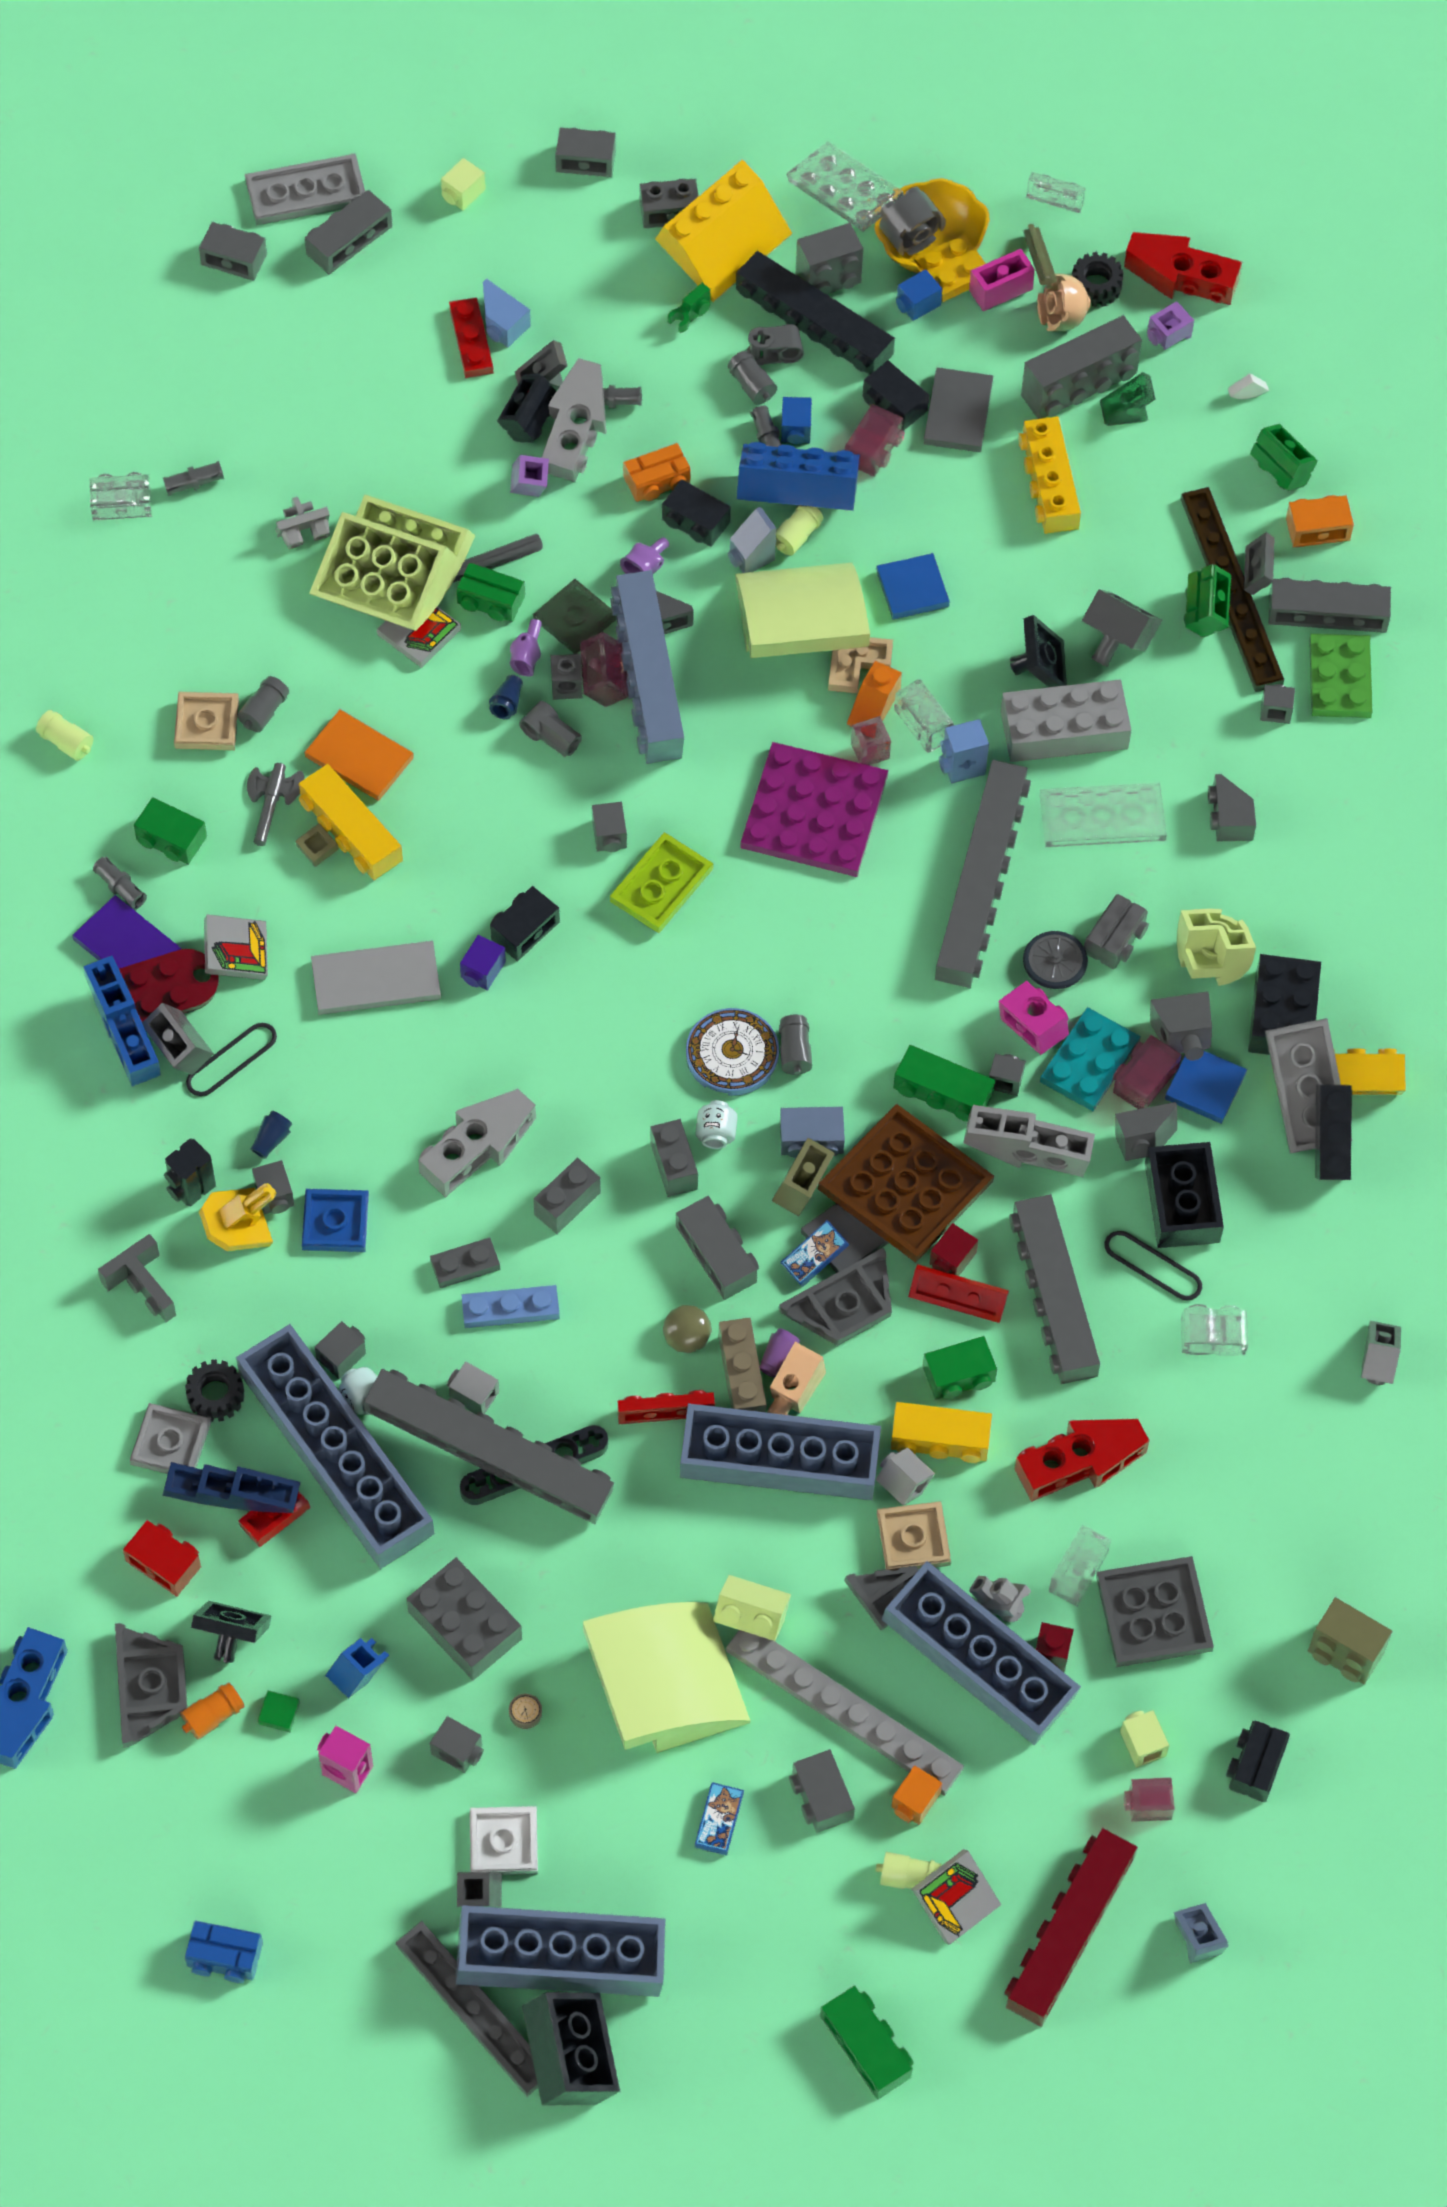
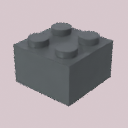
(830, 259)

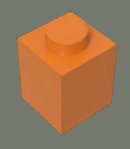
(916, 1795)

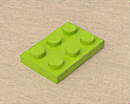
(661, 882)

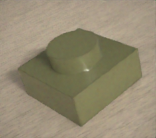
(317, 845)

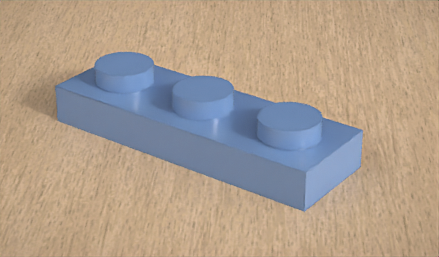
(510, 1306)

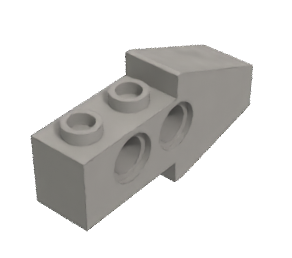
(577, 397)
(500, 1123)
(1022, 1139)

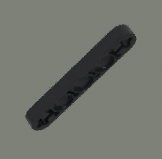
(589, 1453)

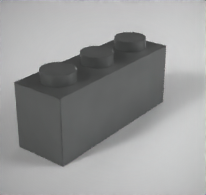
(348, 231)
(717, 1247)

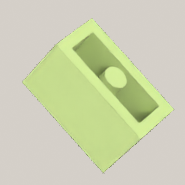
(751, 1607)

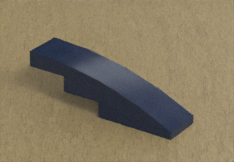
(230, 1489)

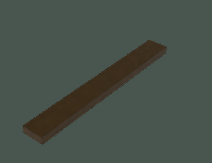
(1243, 614)

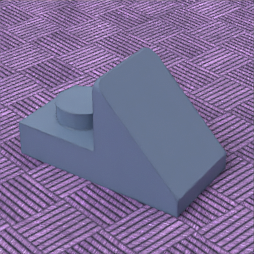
(1200, 1932)

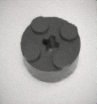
(911, 222)

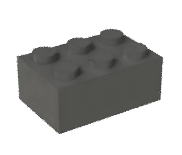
(464, 1618)

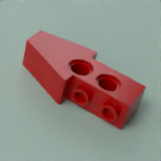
(1172, 265)
(1110, 1449)

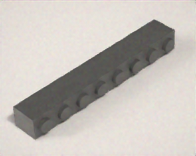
(982, 873)
(488, 1445)

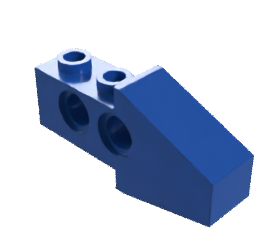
(122, 1020)
(25, 1720)

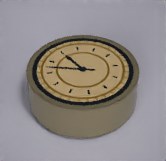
(525, 1711)

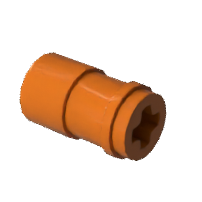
(211, 1711)

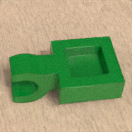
(692, 306)

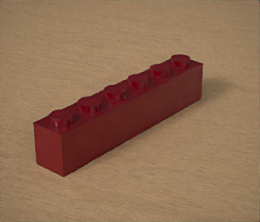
(1071, 1927)

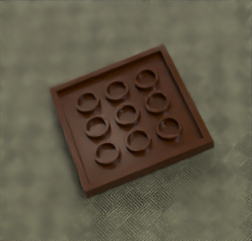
(905, 1183)

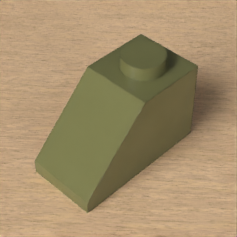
(803, 1177)

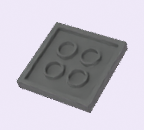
(1154, 1611)

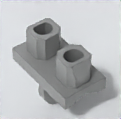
(315, 520)
(1000, 1597)

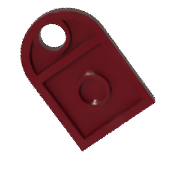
(169, 981)

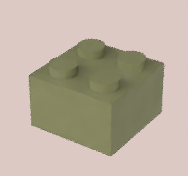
(1349, 1641)

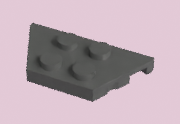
(845, 1301)
(149, 1683)

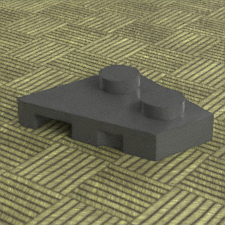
(879, 1589)

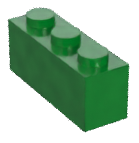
(942, 1083)
(867, 2041)

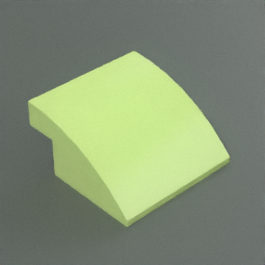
(391, 562)
(802, 610)
(665, 1674)

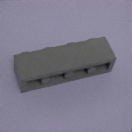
(1329, 605)

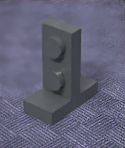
(130, 1267)

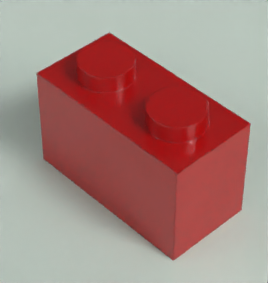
(162, 1557)

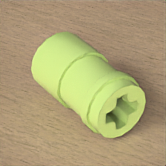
(797, 528)
(66, 736)
(904, 1872)

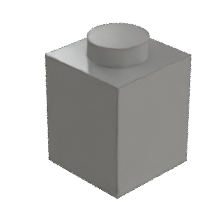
(473, 1388)
(904, 1475)

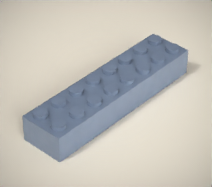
(335, 1446)

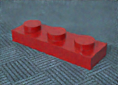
(471, 337)
(958, 1293)
(660, 1408)

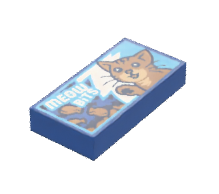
(815, 1253)
(719, 1818)

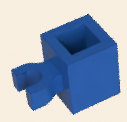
(355, 1667)

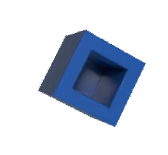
(919, 295)
(796, 420)

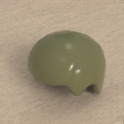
(687, 1329)

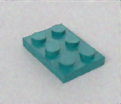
(1089, 1059)

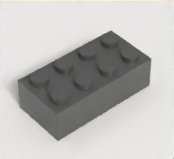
(1081, 367)

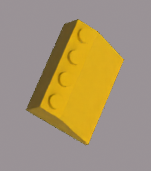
(724, 229)

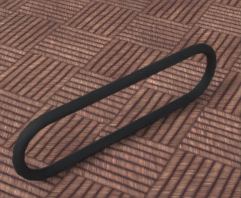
(239, 1068)
(1146, 1275)

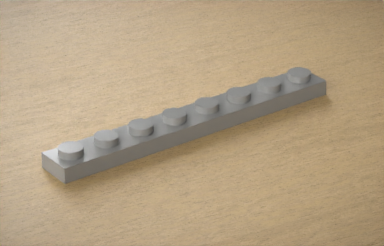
(843, 1707)

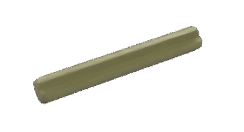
(1039, 256)

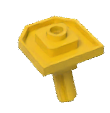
(236, 1218)

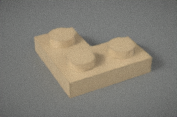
(847, 663)

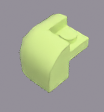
(1214, 945)

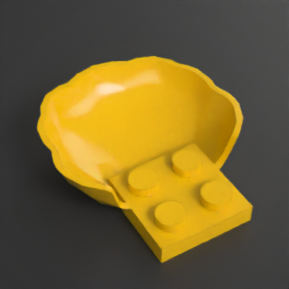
(955, 248)

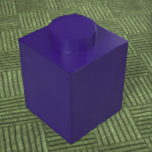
(482, 963)

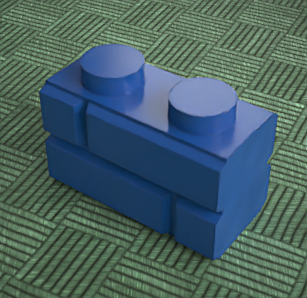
(223, 1951)

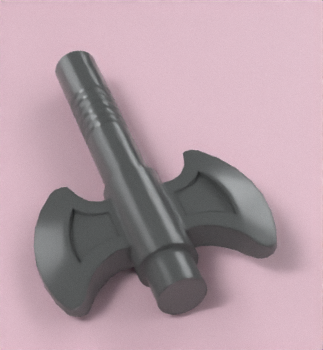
(272, 788)

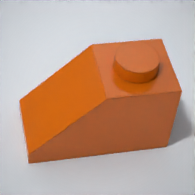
(875, 693)

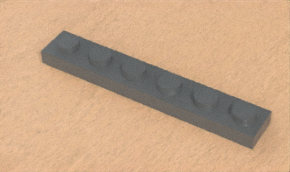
(470, 2006)

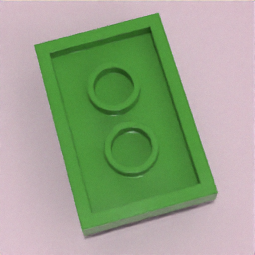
(1340, 675)

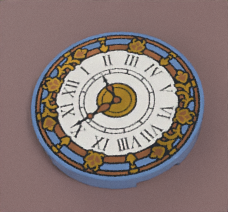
(732, 1051)

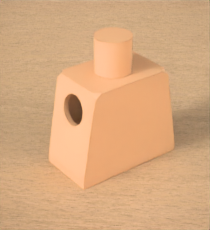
(800, 1370)

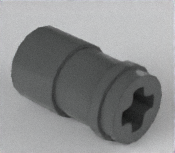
(752, 378)
(263, 704)
(795, 1045)

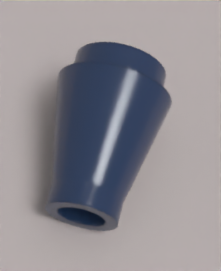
(506, 699)
(270, 1134)

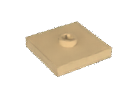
(206, 721)
(913, 1536)

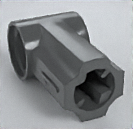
(544, 724)

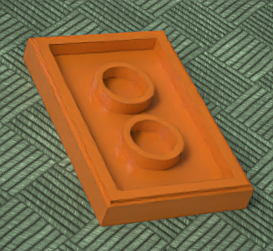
(359, 754)

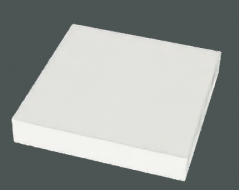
(504, 1840)

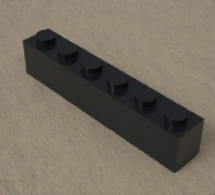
(814, 313)

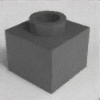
(1277, 703)
(1008, 1073)

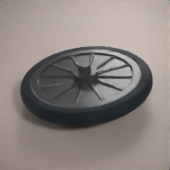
(1055, 959)

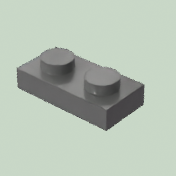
(1259, 563)
(465, 1262)

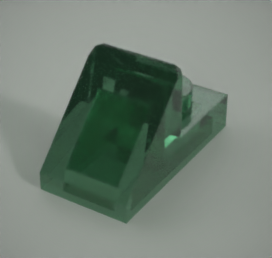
(1128, 401)

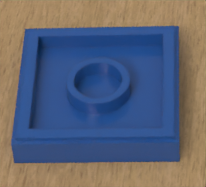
(912, 586)
(1206, 1086)
(335, 1220)

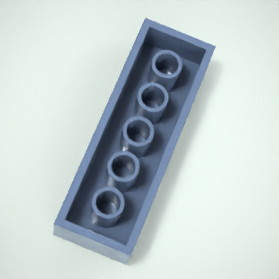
(647, 667)
(780, 1451)
(980, 1653)
(560, 1951)

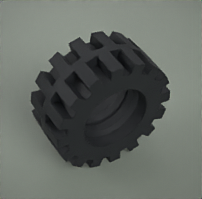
(1101, 266)
(210, 1373)

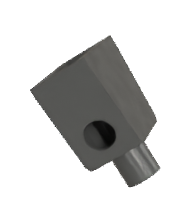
(1183, 1023)

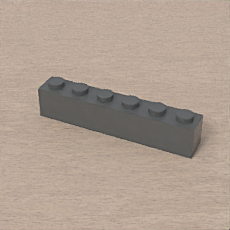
(1055, 1289)

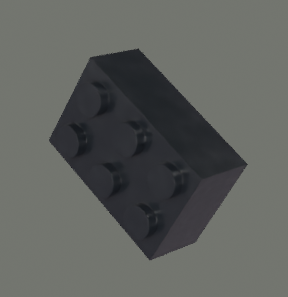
(1283, 996)
(1184, 1195)
(571, 2048)

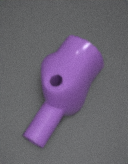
(644, 557)
(525, 650)

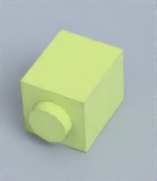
(463, 184)
(1144, 1737)

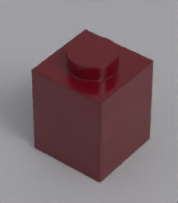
(953, 1251)
(1055, 1644)

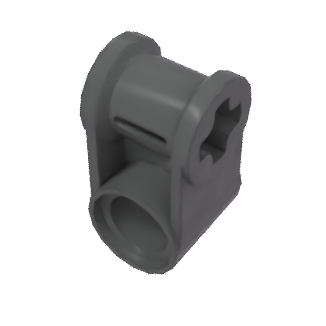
(777, 343)

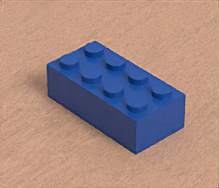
(798, 476)

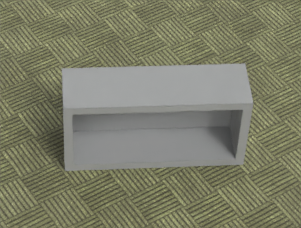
(1065, 720)

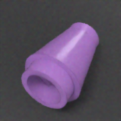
(777, 1351)

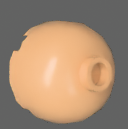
(1064, 304)

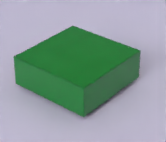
(278, 1711)

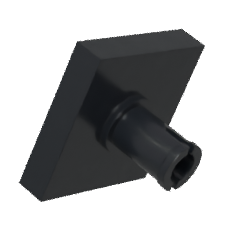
(1043, 654)
(230, 1624)

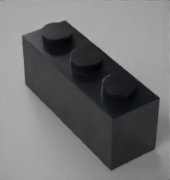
(1333, 1131)

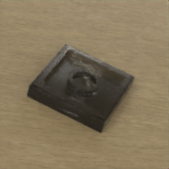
(574, 615)

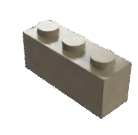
(741, 1365)

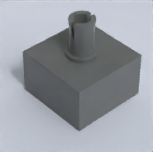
(1120, 624)

